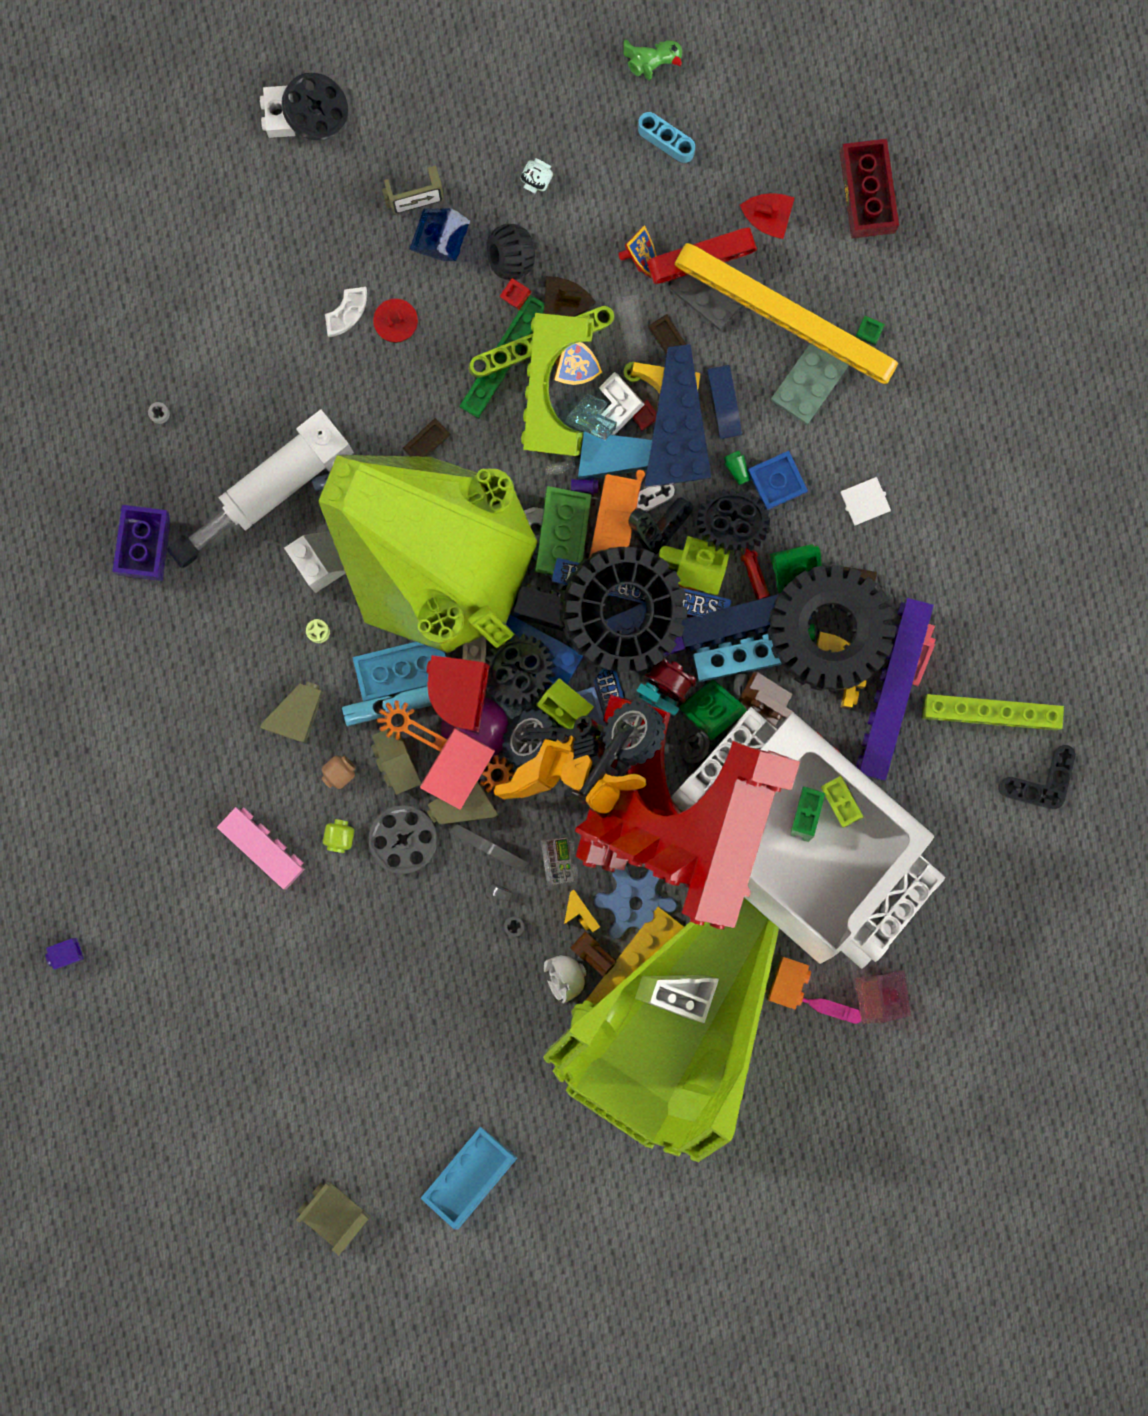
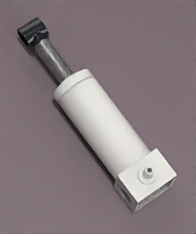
(269, 483)

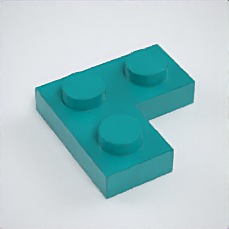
(649, 694)

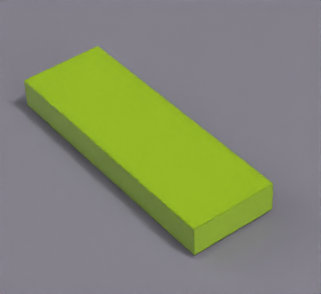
(491, 626)

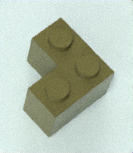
(395, 761)

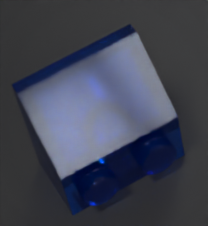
(440, 233)

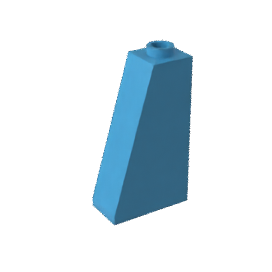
(612, 456)

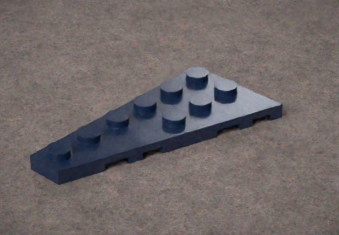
(678, 436)

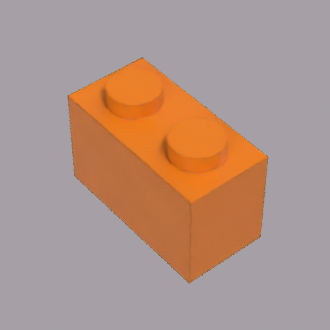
(789, 982)

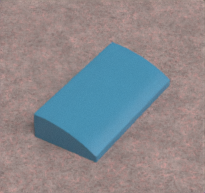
(468, 1178)

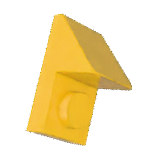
(576, 907)

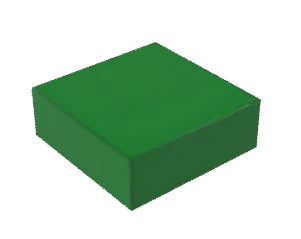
(869, 330)

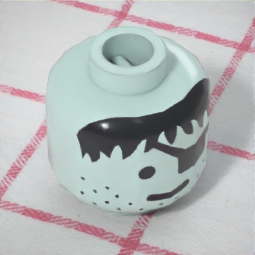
(536, 175)

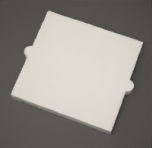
(865, 501)

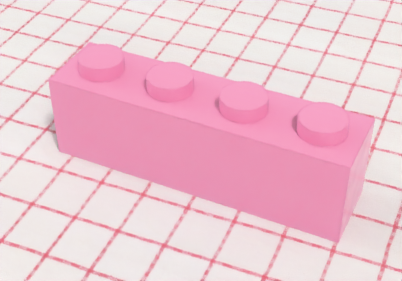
(261, 848)

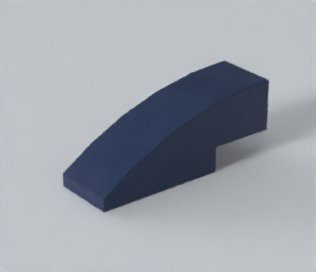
(724, 401)

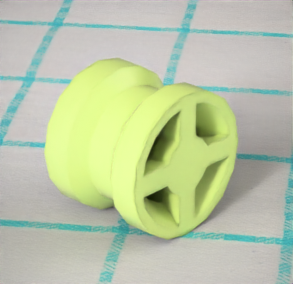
(317, 626)

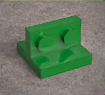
(793, 562)

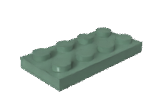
(809, 383)

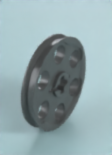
(391, 835)

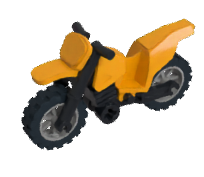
(579, 756)

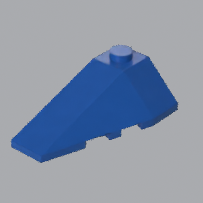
(565, 658)

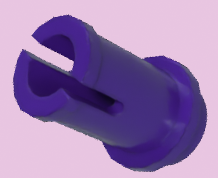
(585, 486)

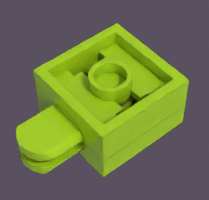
(697, 564)

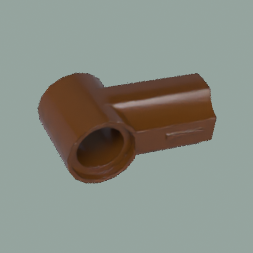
(590, 951)

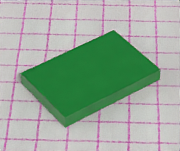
(712, 709)

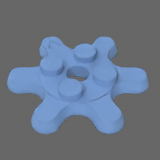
(619, 900)

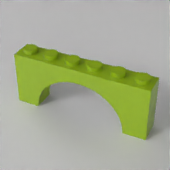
(550, 338)

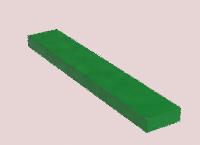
(486, 386)

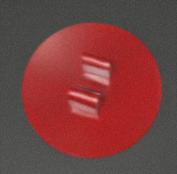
(395, 320)

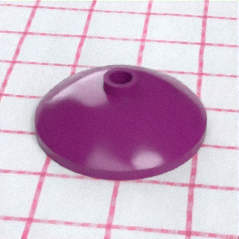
(492, 727)

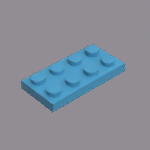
(393, 669)

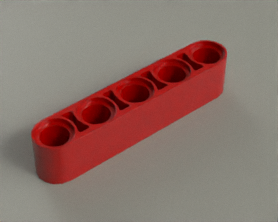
(724, 247)

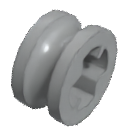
(165, 410)

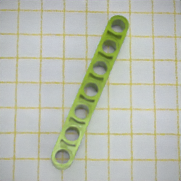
(512, 358)

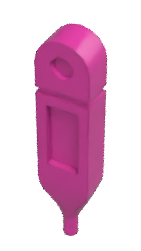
(834, 1009)

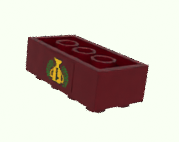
(869, 188)

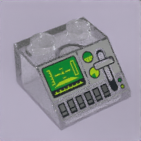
(558, 861)

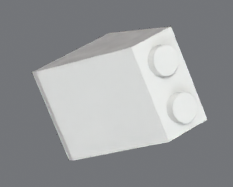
(316, 559)

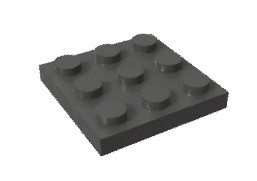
(708, 301)

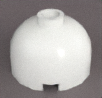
(566, 977)

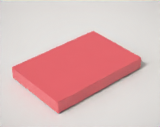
(457, 768)

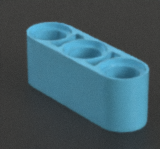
(663, 128)

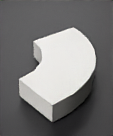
(348, 312)

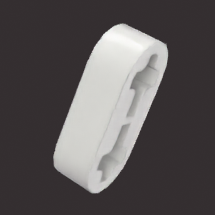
(656, 501)

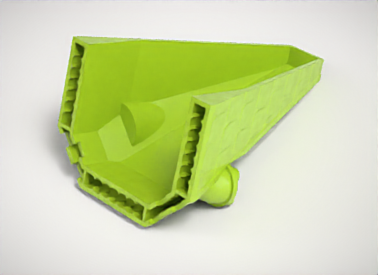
(427, 543)
(664, 1073)

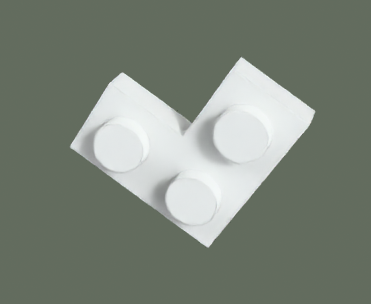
(624, 401)

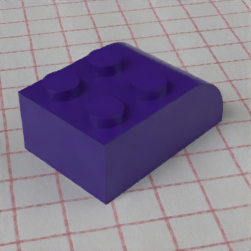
(142, 543)

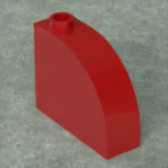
(458, 690)

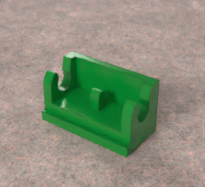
(807, 813)

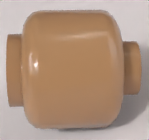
(338, 772)

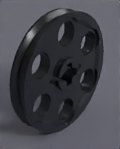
(310, 97)

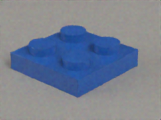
(777, 480)

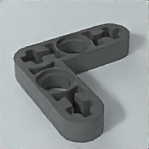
(488, 847)

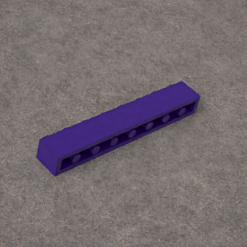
(895, 689)

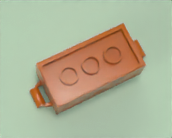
(616, 505)

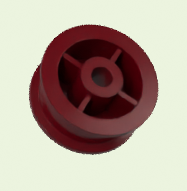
(670, 680)

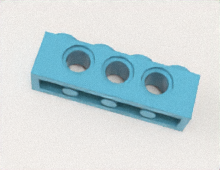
(706, 671)

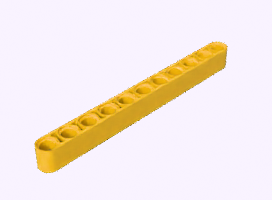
(786, 313)

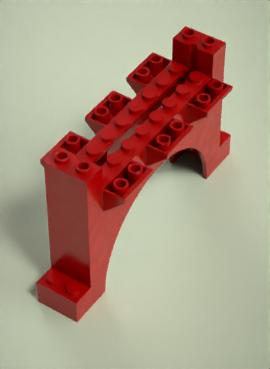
(702, 847)

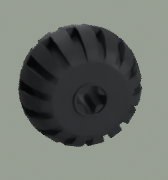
(510, 251)

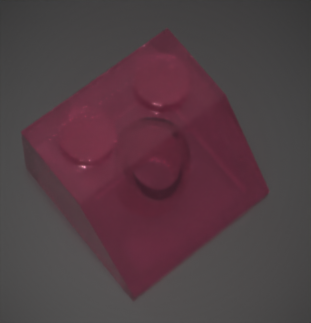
(882, 997)

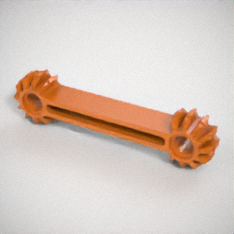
(439, 743)

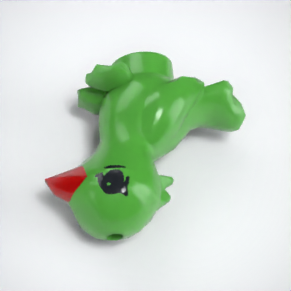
(647, 59)

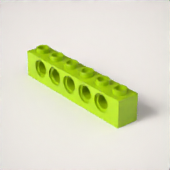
(992, 712)

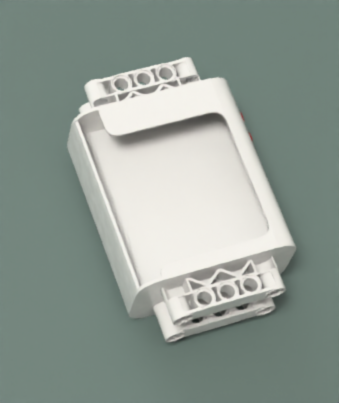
(847, 884)

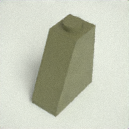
(296, 713)
(475, 808)

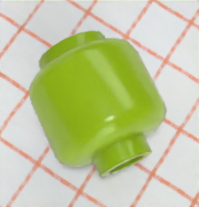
(338, 836)

